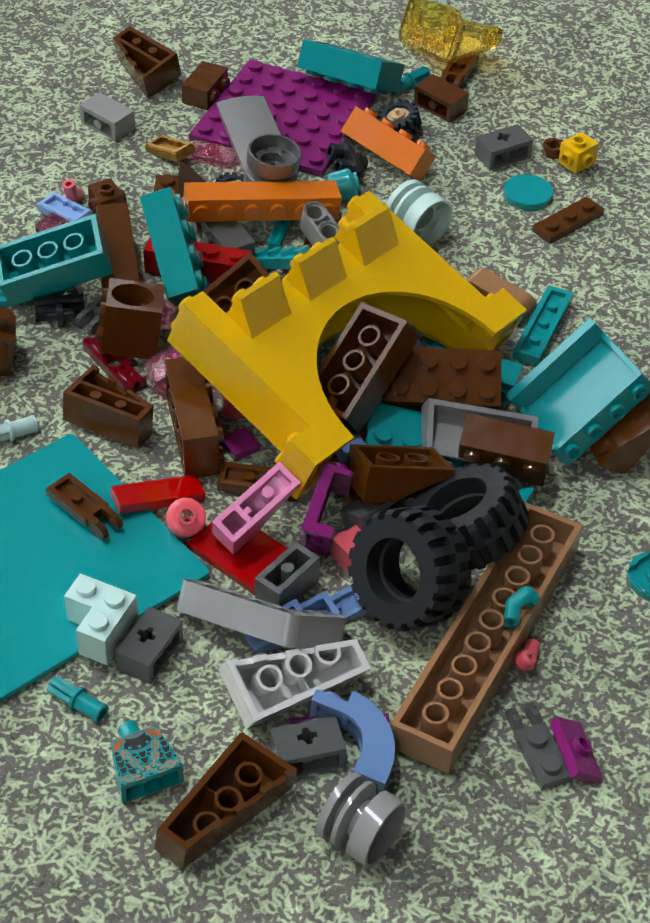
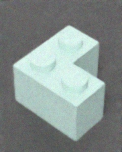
(102, 614)

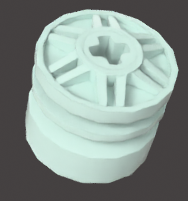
(421, 210)

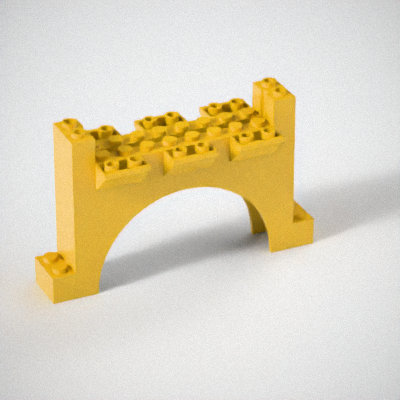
(268, 341)

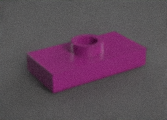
(576, 750)

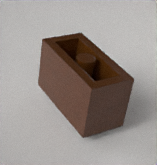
(205, 85)
(441, 98)

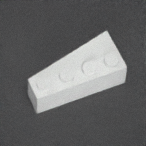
(284, 680)

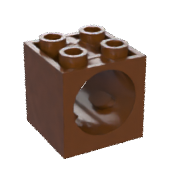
(130, 318)

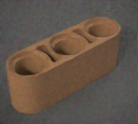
(488, 282)

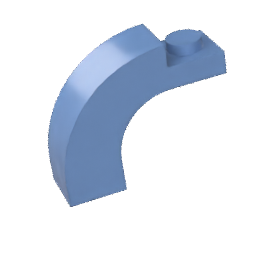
(369, 729)

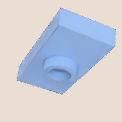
(63, 207)

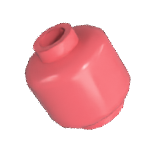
(177, 525)

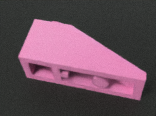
(254, 508)

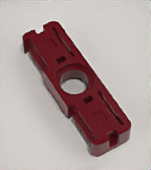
(125, 374)

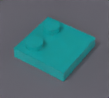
(393, 427)

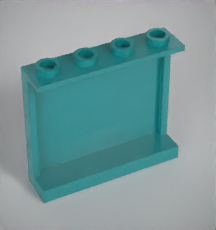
(580, 390)

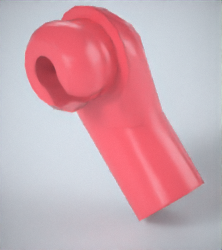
(72, 191)
(526, 659)

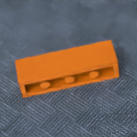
(388, 143)

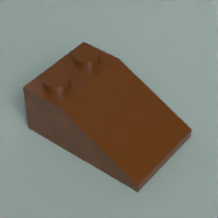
(239, 276)
(625, 440)
(394, 472)

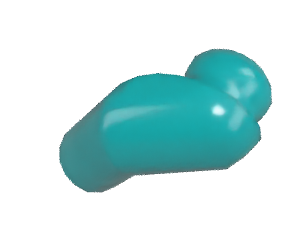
(515, 602)

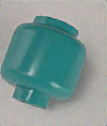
(346, 182)

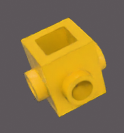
(578, 152)

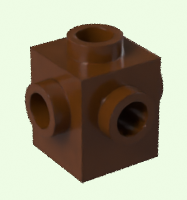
(104, 193)

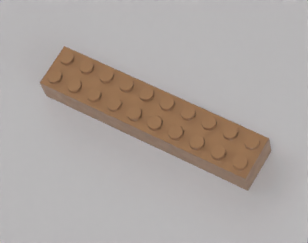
(479, 647)

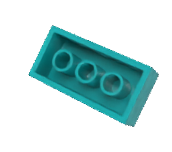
(350, 67)
(173, 244)
(54, 260)

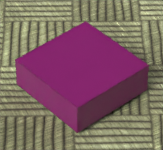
(240, 444)

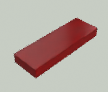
(156, 493)

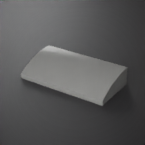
(244, 120)
(444, 423)

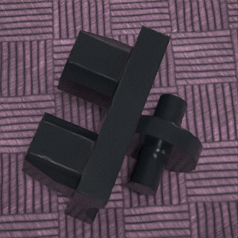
(346, 157)
(59, 306)

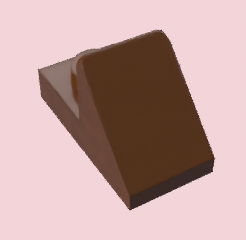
(185, 175)

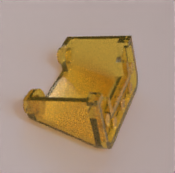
(443, 34)

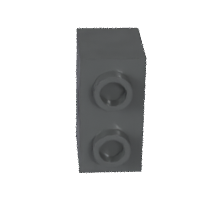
(509, 145)
(148, 644)
(310, 745)

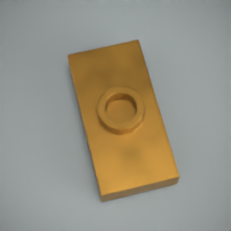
(170, 148)

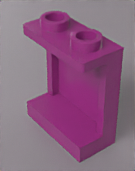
(315, 535)

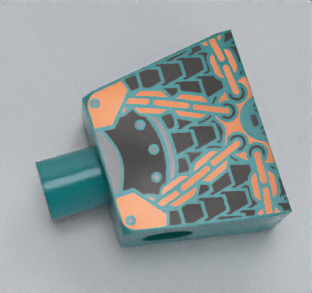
(144, 762)

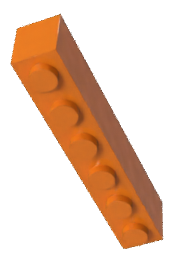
(258, 200)

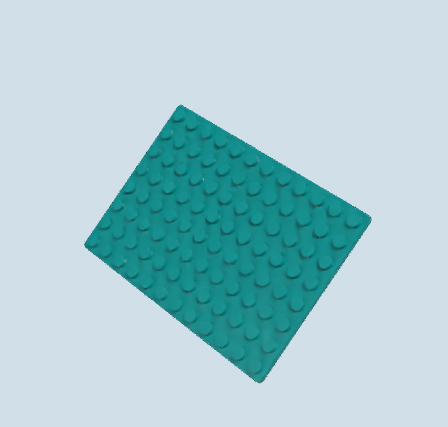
(48, 549)

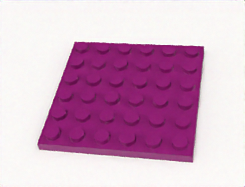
(302, 106)

